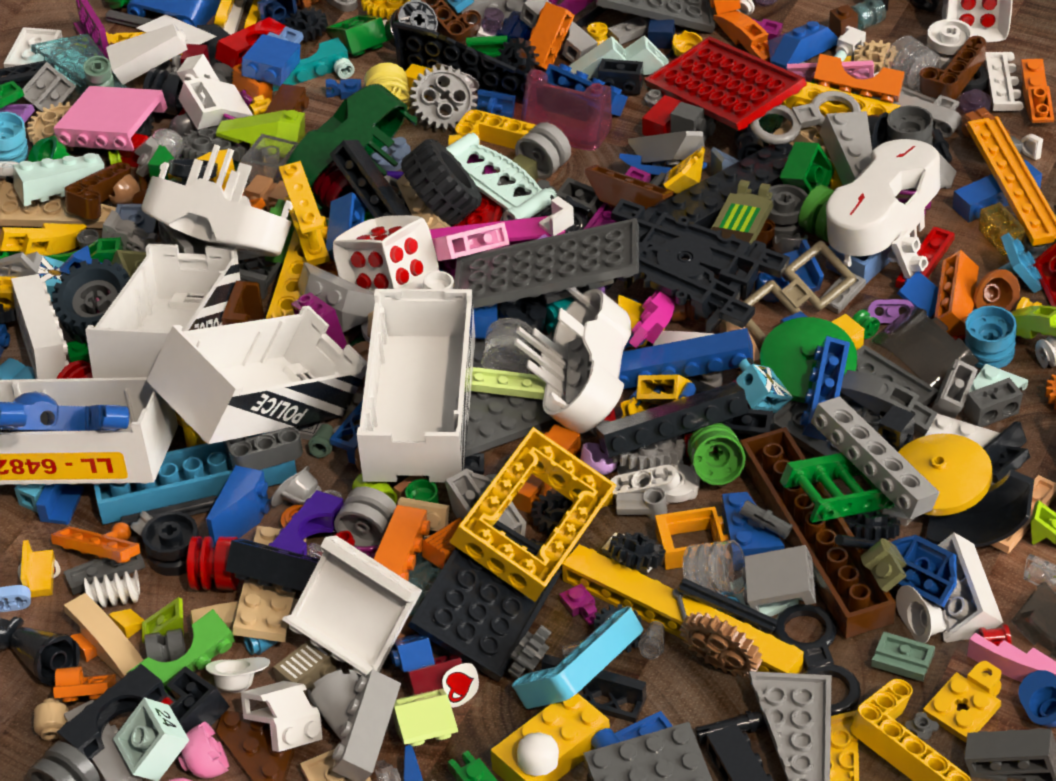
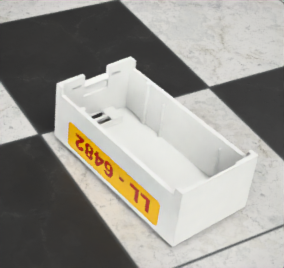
(89, 456)

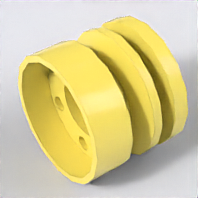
(391, 77)

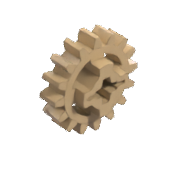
(872, 52)

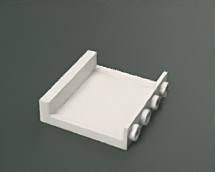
(353, 606)

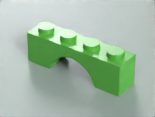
(209, 639)

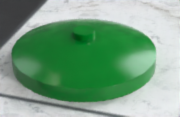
(791, 351)

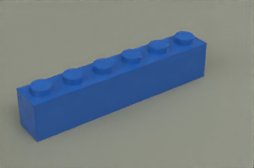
(687, 357)

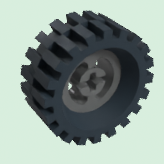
(77, 294)

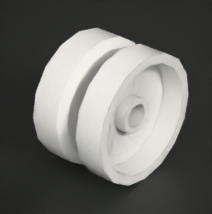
(947, 38)

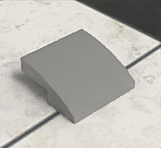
(48, 88)

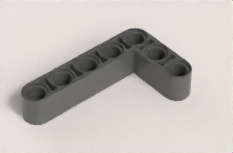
(265, 449)

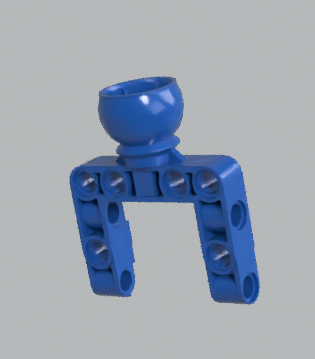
(25, 412)

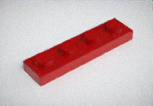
(933, 249)

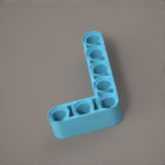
(582, 664)

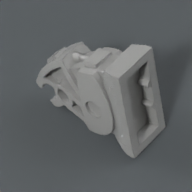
(132, 237)

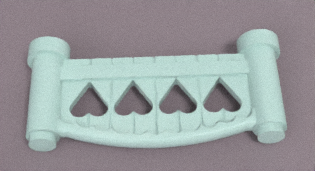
(516, 207)

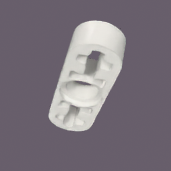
(633, 478)

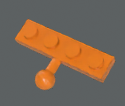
(110, 545)

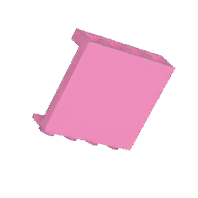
(108, 117)

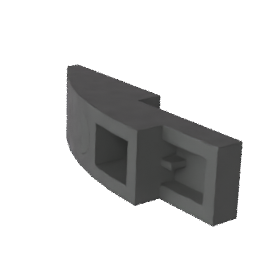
(882, 394)

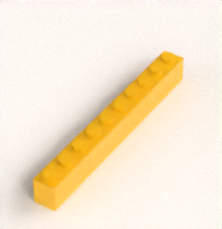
(655, 602)

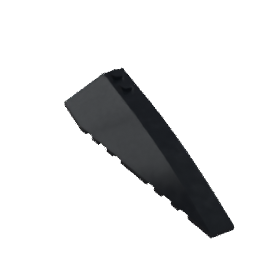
(429, 47)

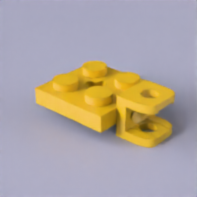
(975, 691)

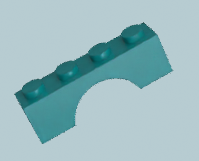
(318, 64)

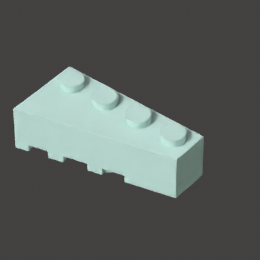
(51, 176)

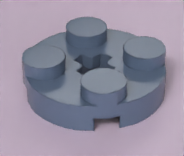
(397, 151)

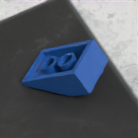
(239, 504)

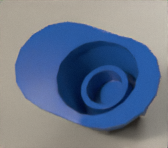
(1038, 697)

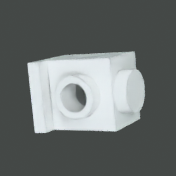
(850, 41)

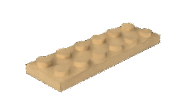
(262, 606)

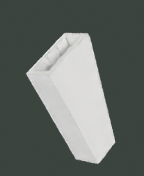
(145, 52)

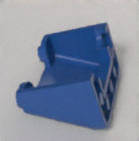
(188, 11)

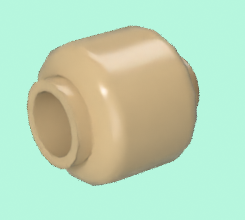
(49, 718)

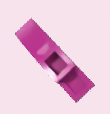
(655, 318)

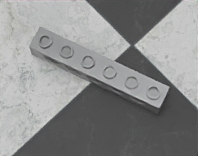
(875, 457)

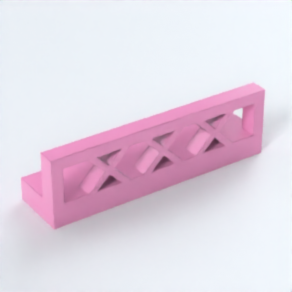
(856, 69)

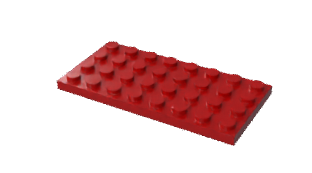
(726, 82)

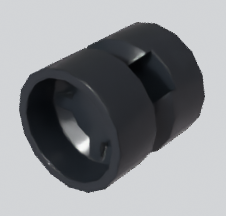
(747, 143)

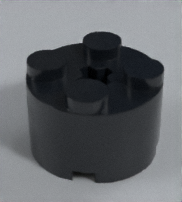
(528, 309)

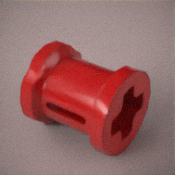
(996, 635)

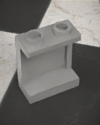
(779, 577)

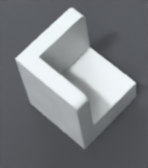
(560, 219)

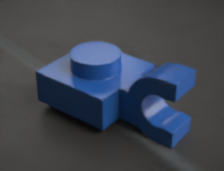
(345, 88)

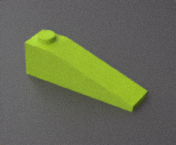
(279, 124)

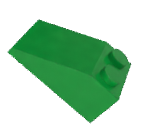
(359, 33)

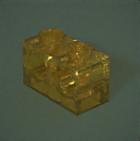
(998, 221)

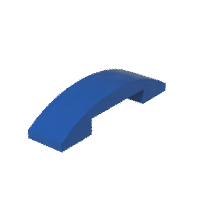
(636, 161)

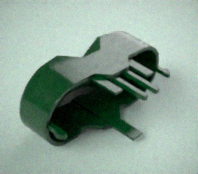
(366, 116)

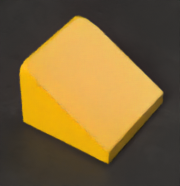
(127, 621)

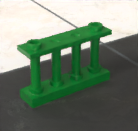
(824, 470)

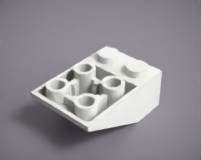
(210, 99)

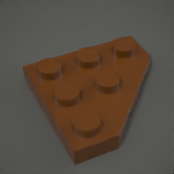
(252, 747)

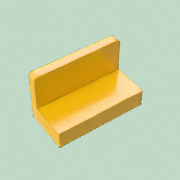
(37, 570)

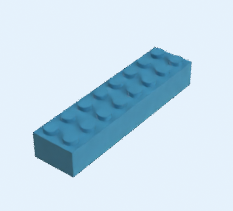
(182, 477)

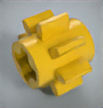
(259, 105)

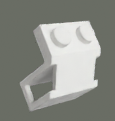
(288, 712)

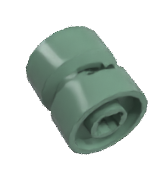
(98, 72)

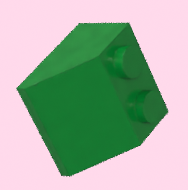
(807, 167)

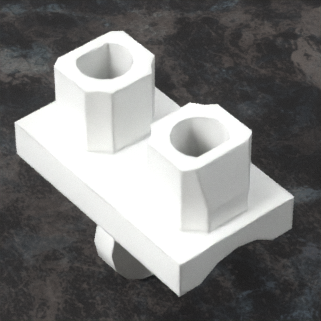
(905, 254)

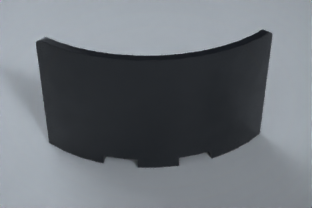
(993, 518)

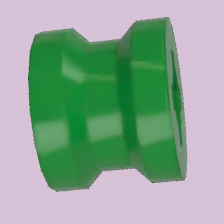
(869, 323)

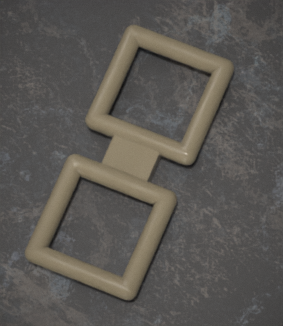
(797, 291)

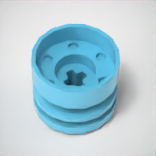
(12, 138)

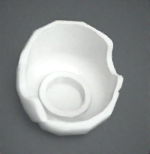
(537, 754)

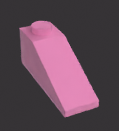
(470, 241)

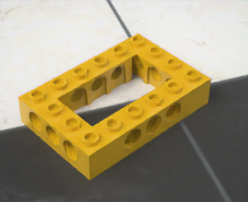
(502, 555)

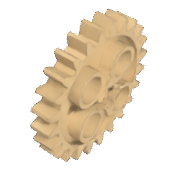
(43, 124)

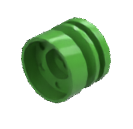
(727, 460)

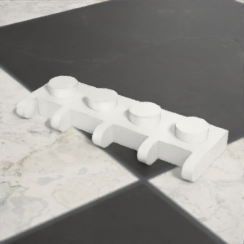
(1001, 82)

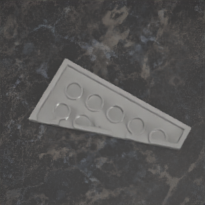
(798, 721)

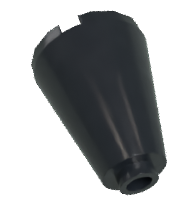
(45, 652)

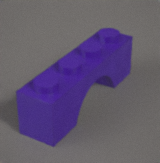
(314, 517)

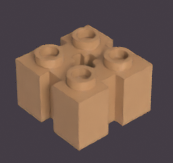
(269, 191)

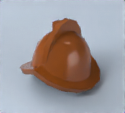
(998, 289)

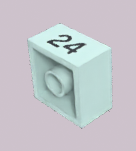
(151, 739)

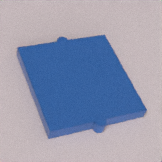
(920, 292)

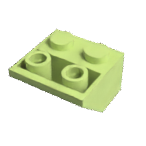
(424, 717)

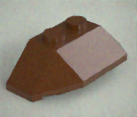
(612, 186)

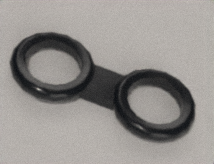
(816, 655)

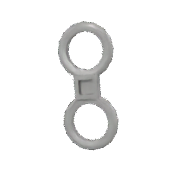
(802, 116)

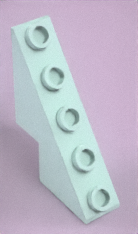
(641, 50)

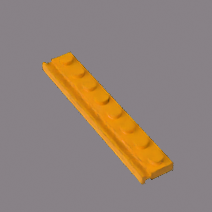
(1014, 179)

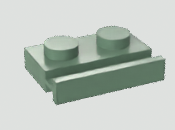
(903, 656)

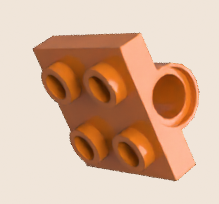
(71, 684)

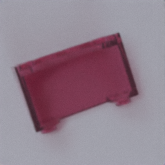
(580, 115)

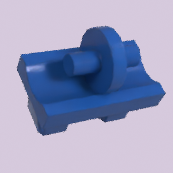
(496, 103)

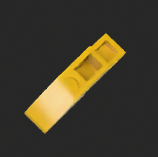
(46, 241)

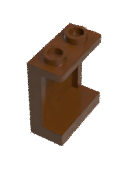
(243, 304)

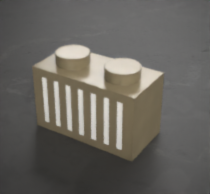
(305, 665)

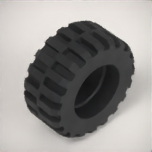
(441, 182)

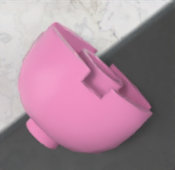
(203, 754)

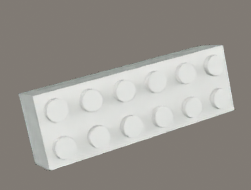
(39, 326)

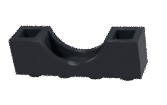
(87, 727)

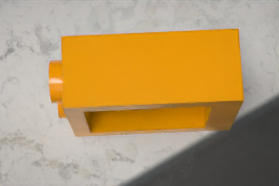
(686, 522)

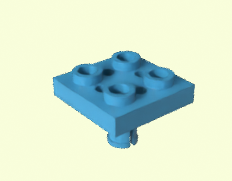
(1021, 262)

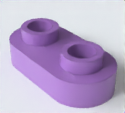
(890, 309)

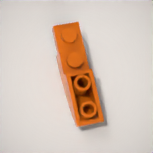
(746, 31)
(1036, 91)

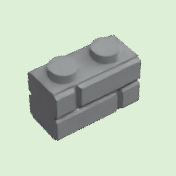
(954, 389)

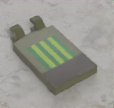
(744, 212)

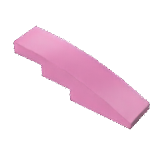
(1008, 658)

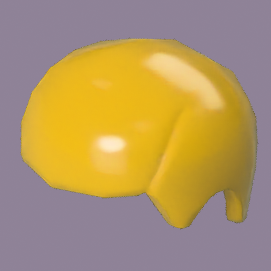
(684, 42)

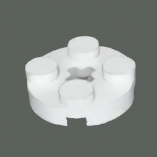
(687, 487)

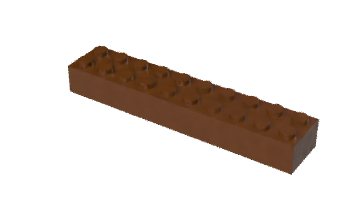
(838, 570)

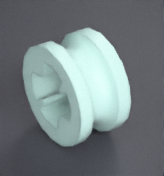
(346, 72)

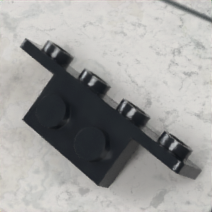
(1006, 451)

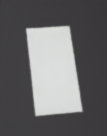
(193, 34)

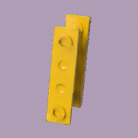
(304, 213)

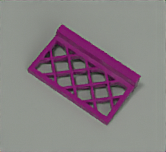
(91, 25)

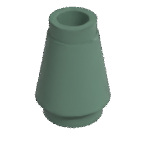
(320, 443)

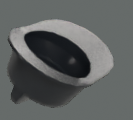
(878, 128)

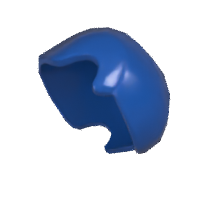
(764, 278)

